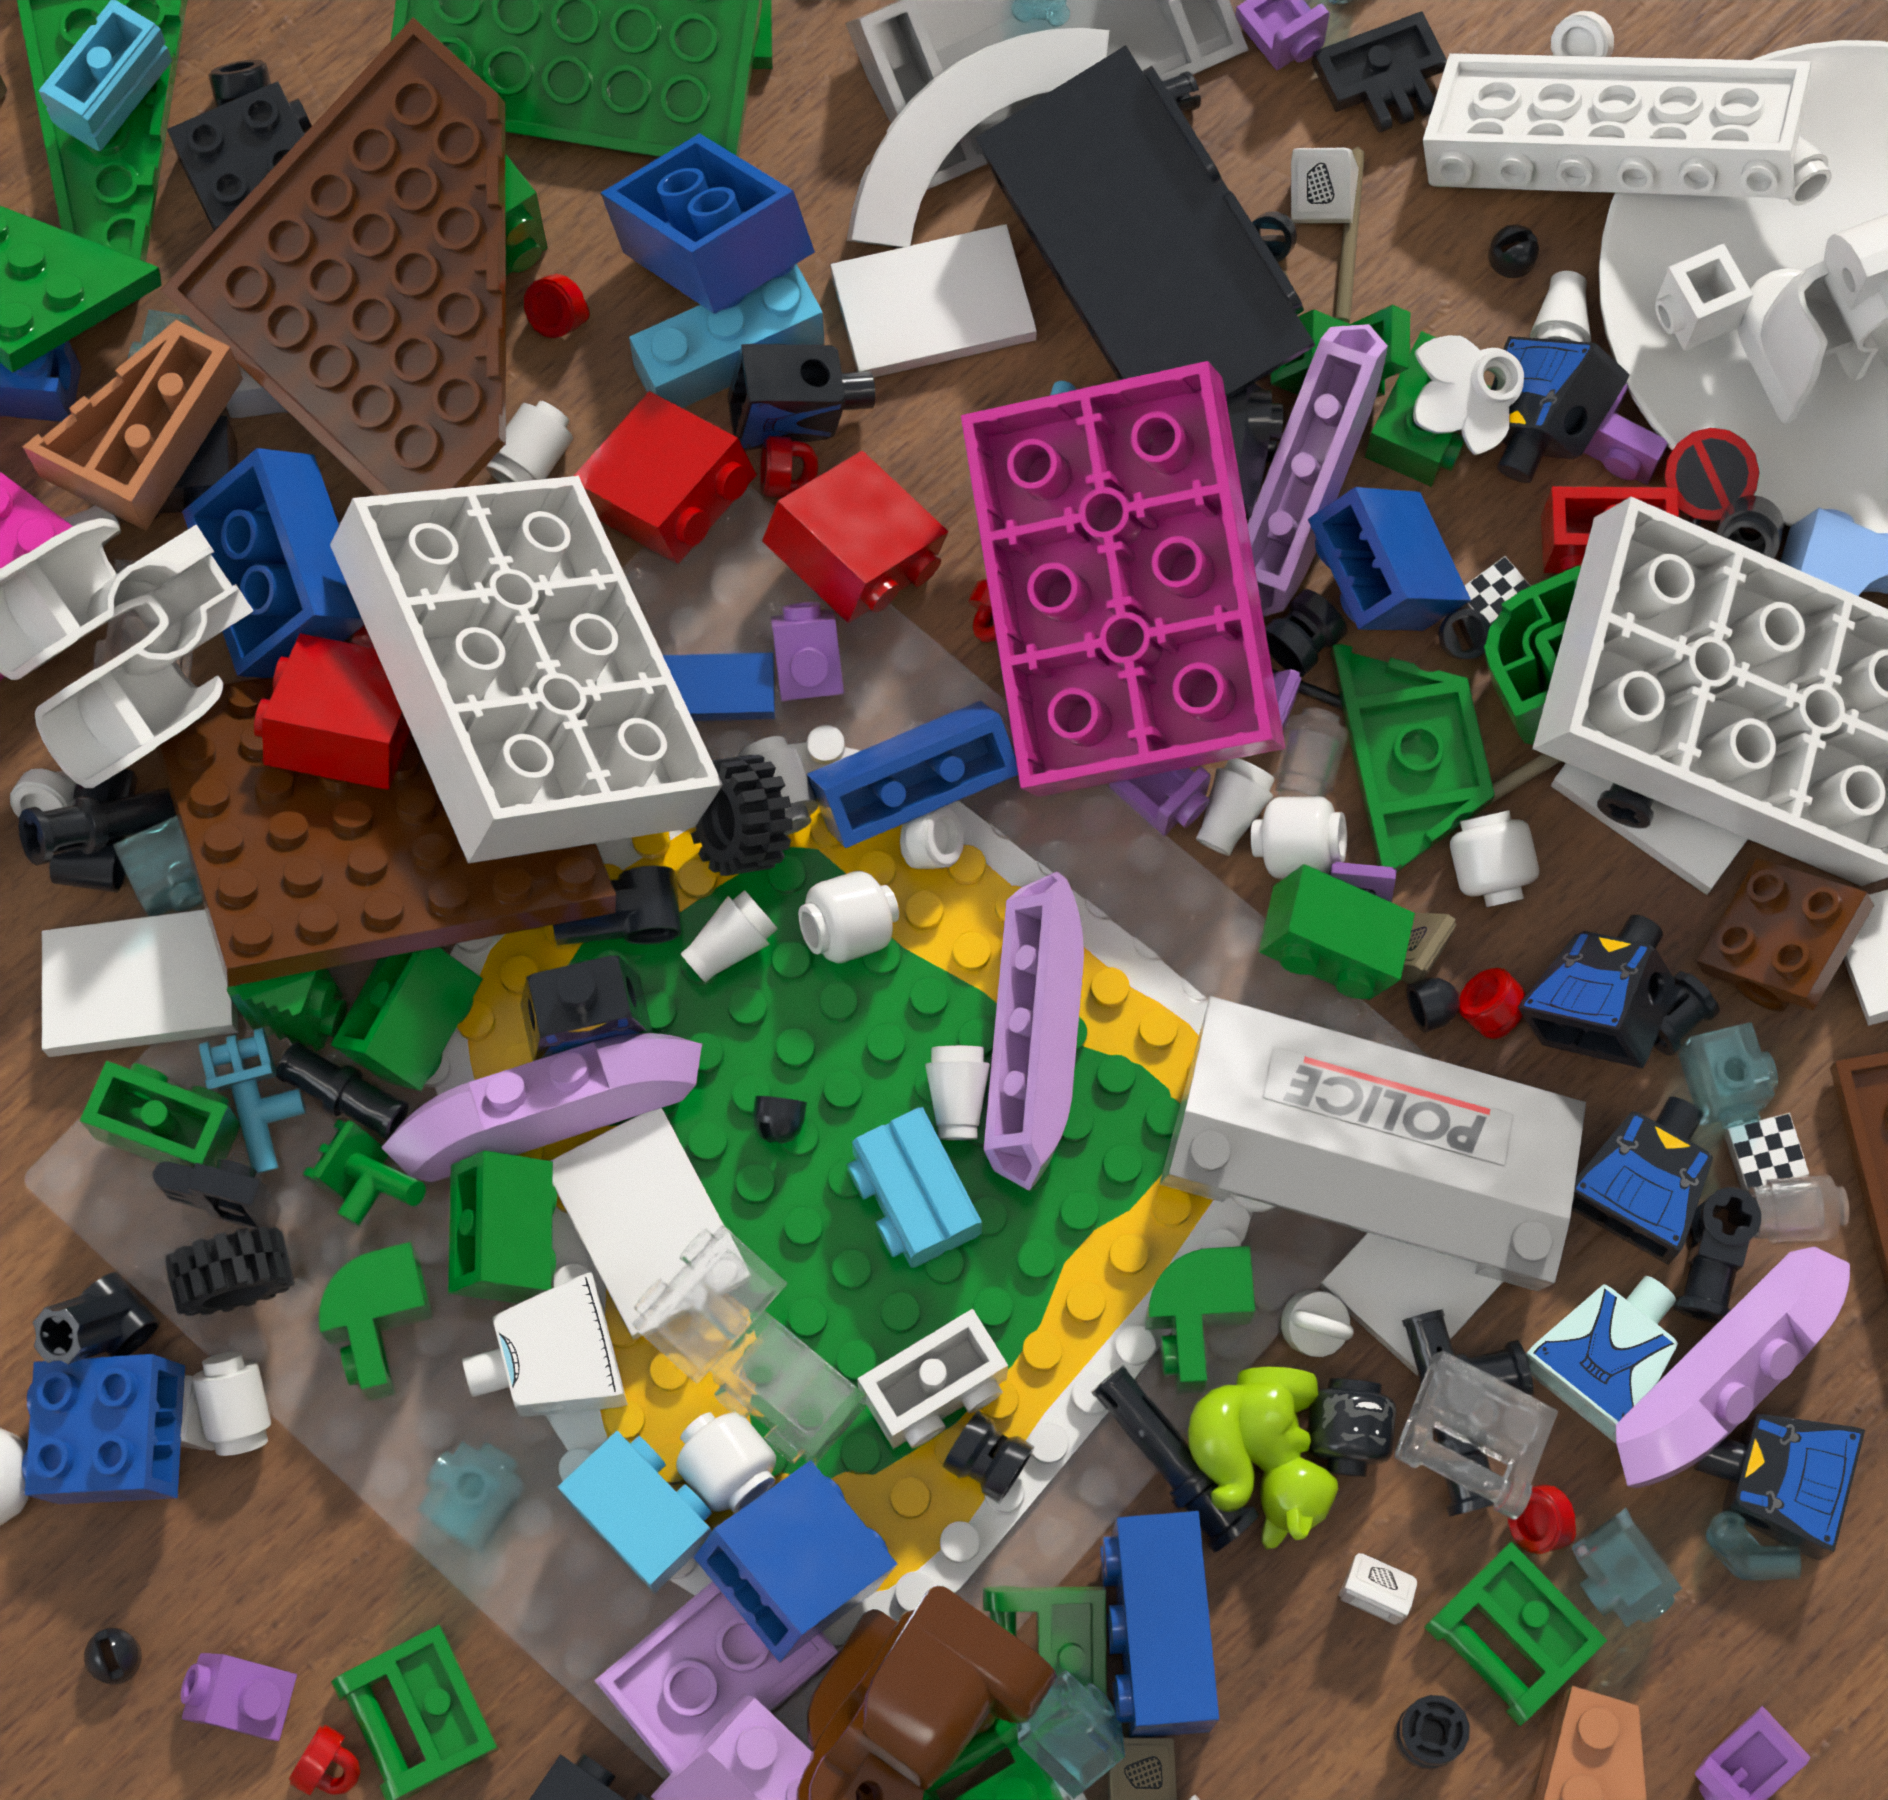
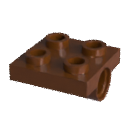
(1784, 935)

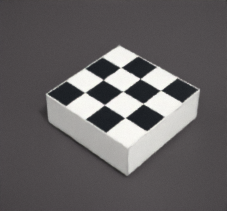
(1493, 588)
(1765, 1151)

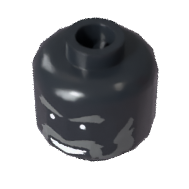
(1351, 1426)

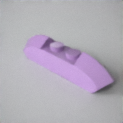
(1313, 458)
(1034, 1029)
(546, 1101)
(1732, 1367)

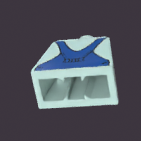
(1607, 1353)

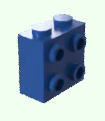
(1388, 559)
(104, 1430)
(795, 1560)

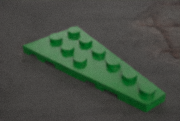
(111, 191)
(59, 286)

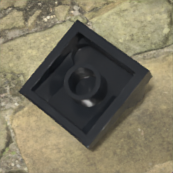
(1255, 432)

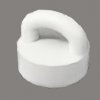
(1583, 35)
(42, 790)
(932, 839)
(1316, 1323)

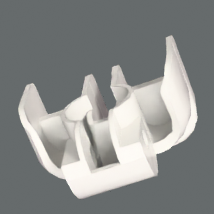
(1820, 312)
(141, 694)

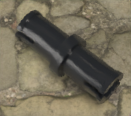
(342, 1090)

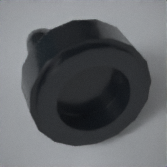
(238, 79)

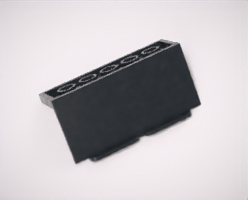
(1144, 229)

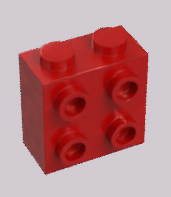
(665, 477)
(855, 537)
(333, 714)

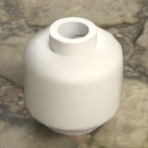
(1299, 833)
(1494, 858)
(848, 917)
(725, 1461)

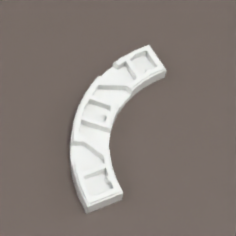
(948, 110)

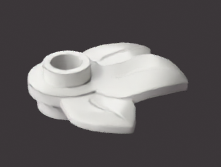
(1459, 395)

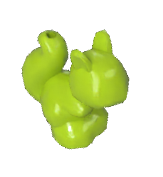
(1260, 1426)

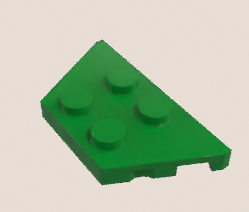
(1412, 752)

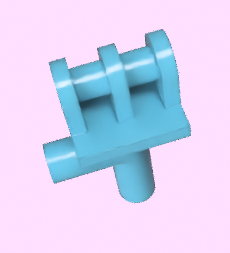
(252, 1110)

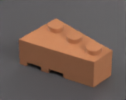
(141, 427)
(1593, 1750)

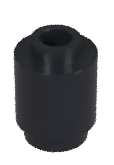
(1754, 513)

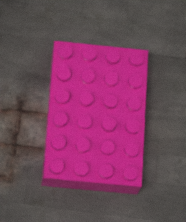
(1122, 581)

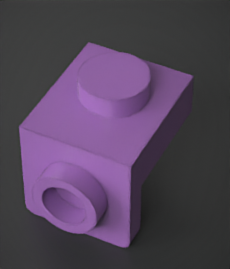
(1284, 28)
(1625, 446)
(807, 652)
(1167, 797)
(237, 1695)
(1751, 1761)

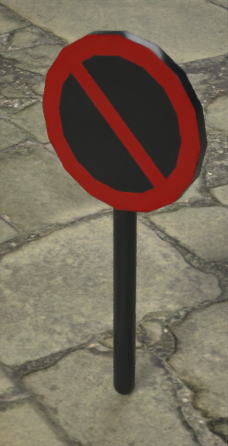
(1711, 472)

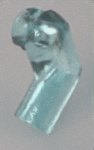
(1745, 1556)

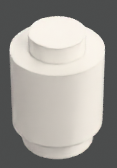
(533, 444)
(232, 1403)

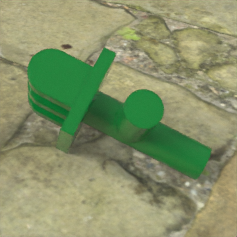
(356, 1173)

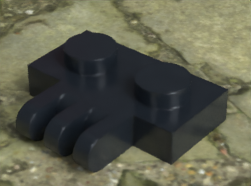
(1383, 70)
(225, 1192)

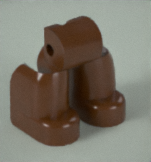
(913, 1698)

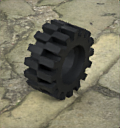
(745, 819)
(229, 1271)

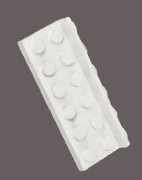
(1617, 124)

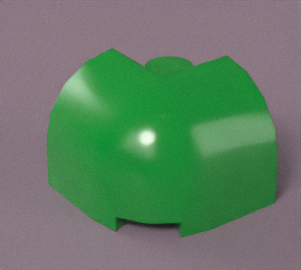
(1525, 647)

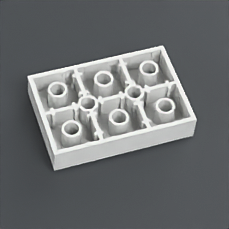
(524, 666)
(1726, 690)

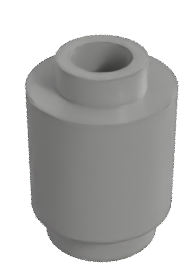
(794, 776)

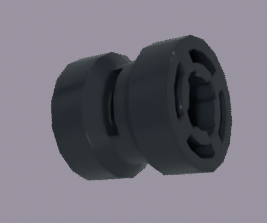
(1304, 632)
(988, 1456)
(1421, 1739)

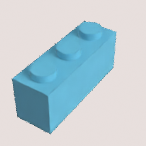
(699, 350)

